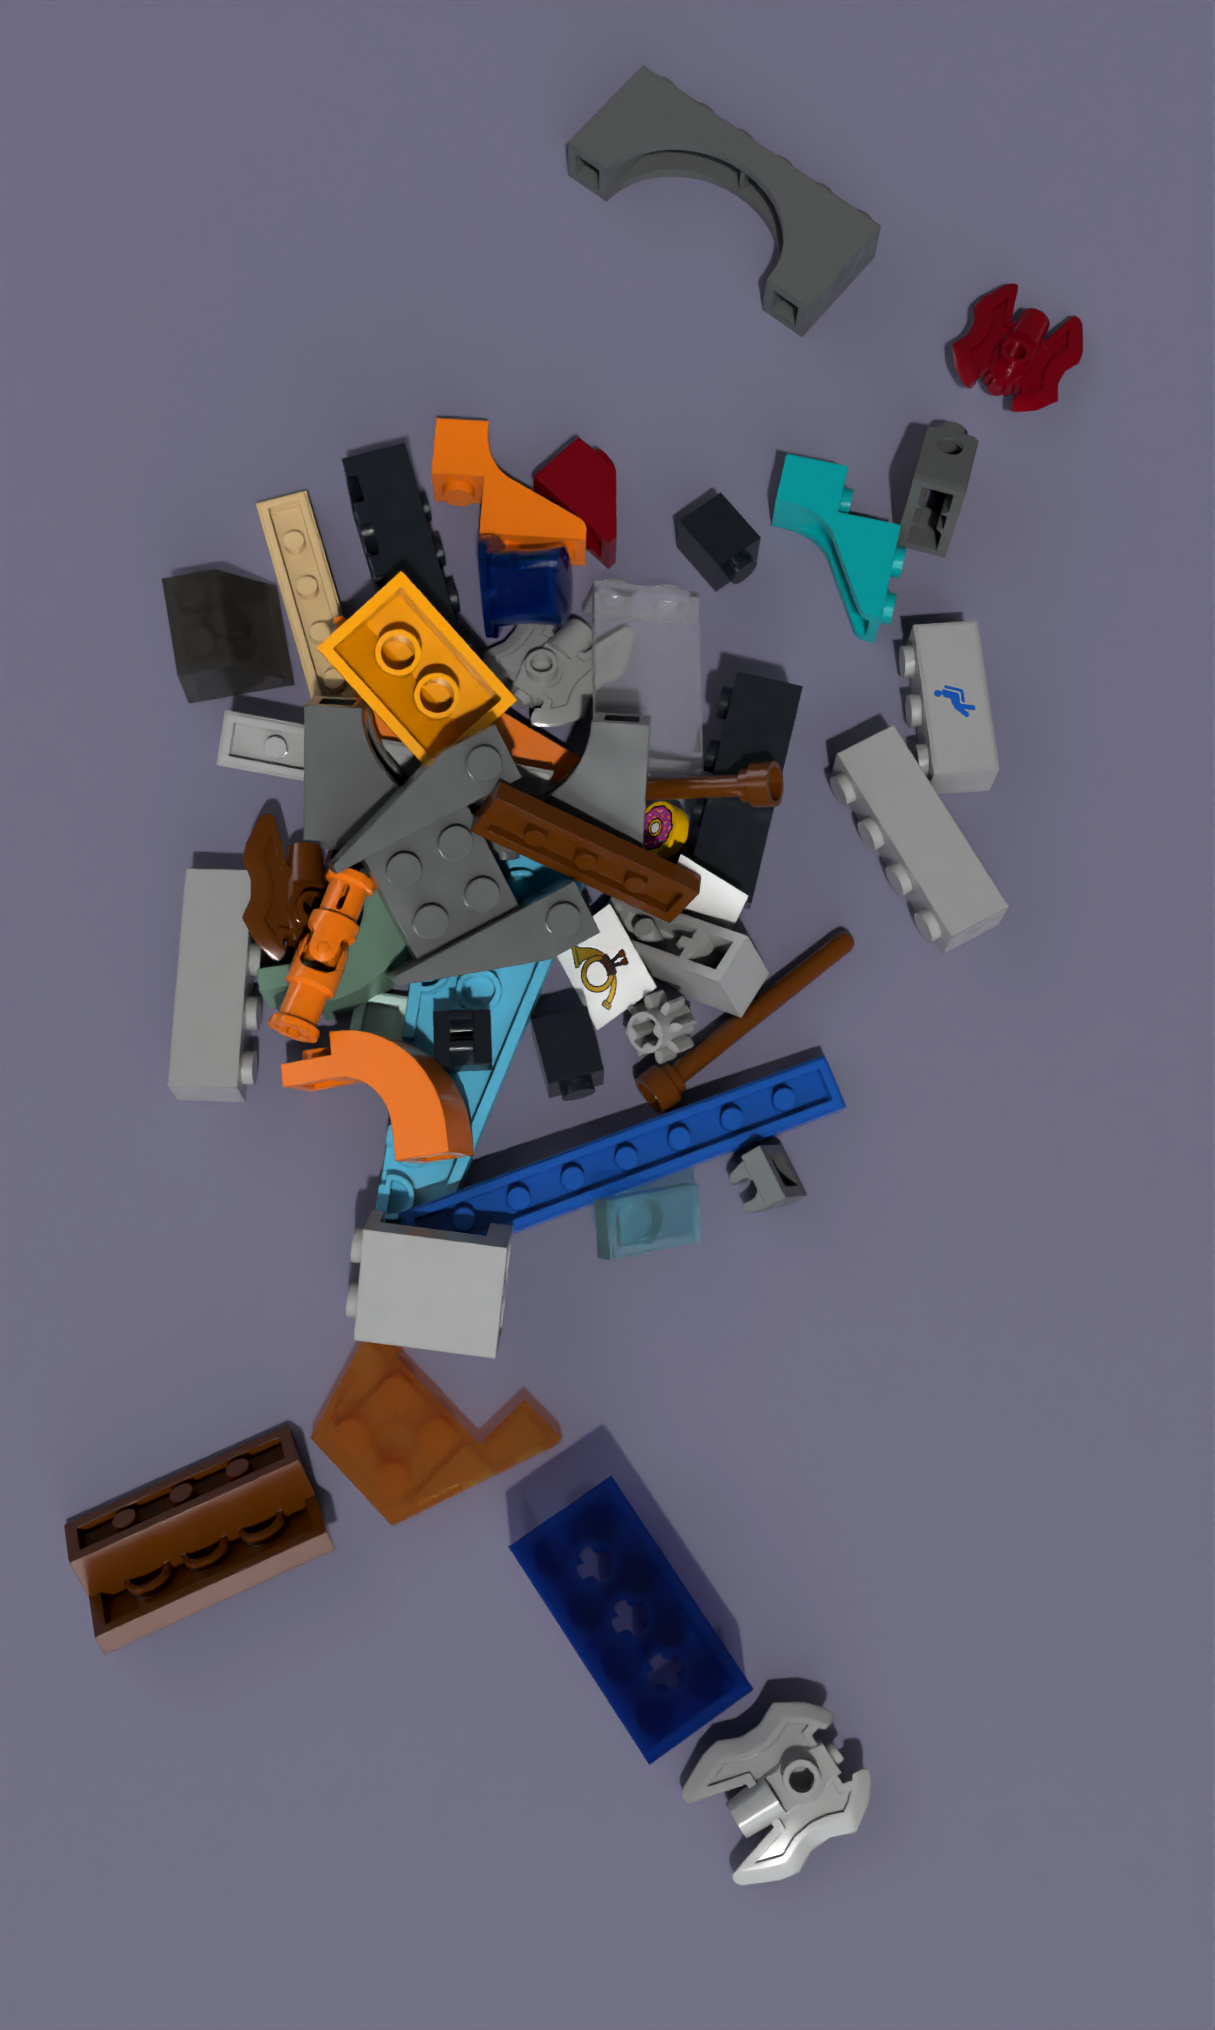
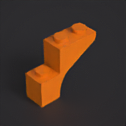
(520, 517)

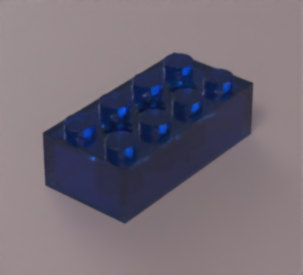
(672, 1625)

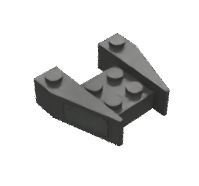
(445, 880)

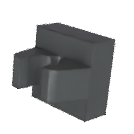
(772, 1175)

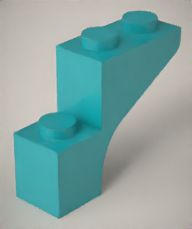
(857, 548)

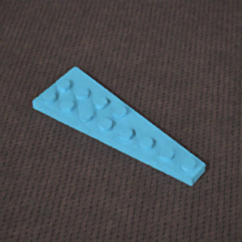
(511, 997)

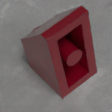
(585, 485)

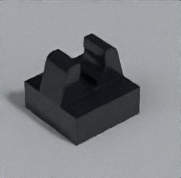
(463, 1040)

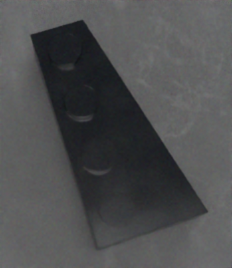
(395, 527)
(756, 729)

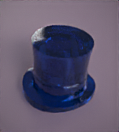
(523, 585)

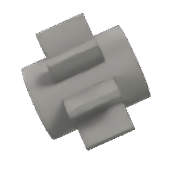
(660, 1026)

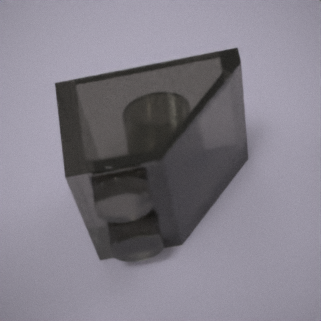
(226, 635)

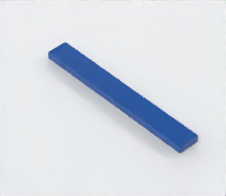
(638, 1154)

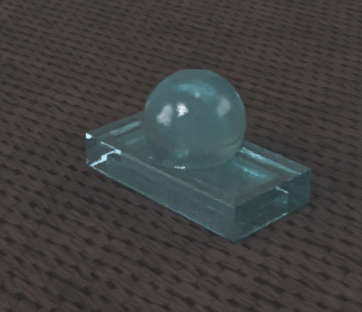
(647, 1220)

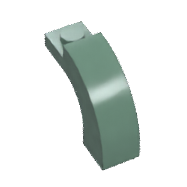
(364, 977)

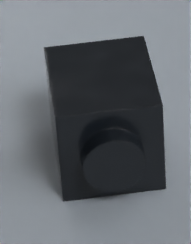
(719, 543)
(568, 1053)

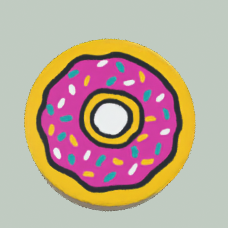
(665, 829)

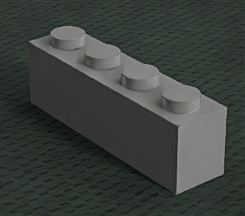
(916, 840)
(215, 990)

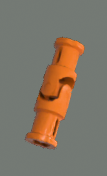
(325, 953)

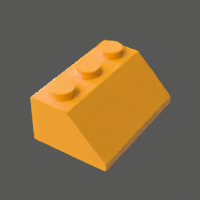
(415, 670)

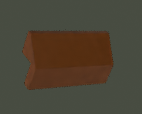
(197, 1538)

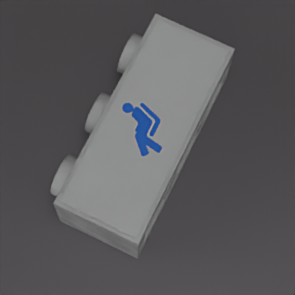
(950, 706)

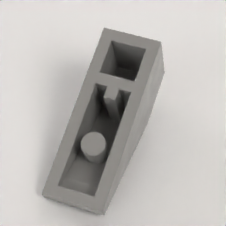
(696, 957)

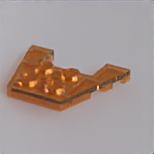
(407, 1446)

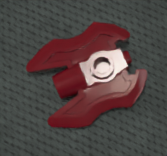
(1015, 355)

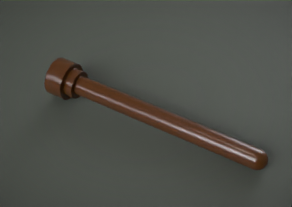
(758, 784)
(664, 1084)

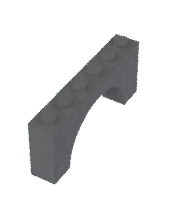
(662, 132)
(353, 776)

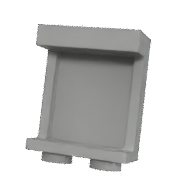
(430, 1287)

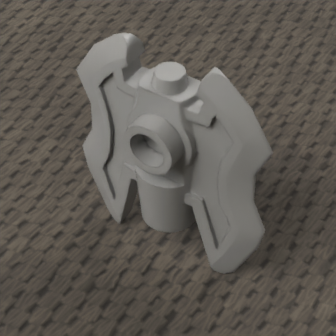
(547, 670)
(789, 1785)

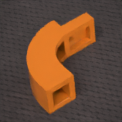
(419, 1094)

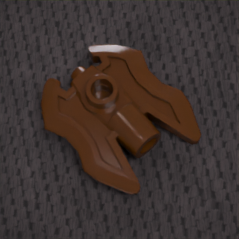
(283, 887)

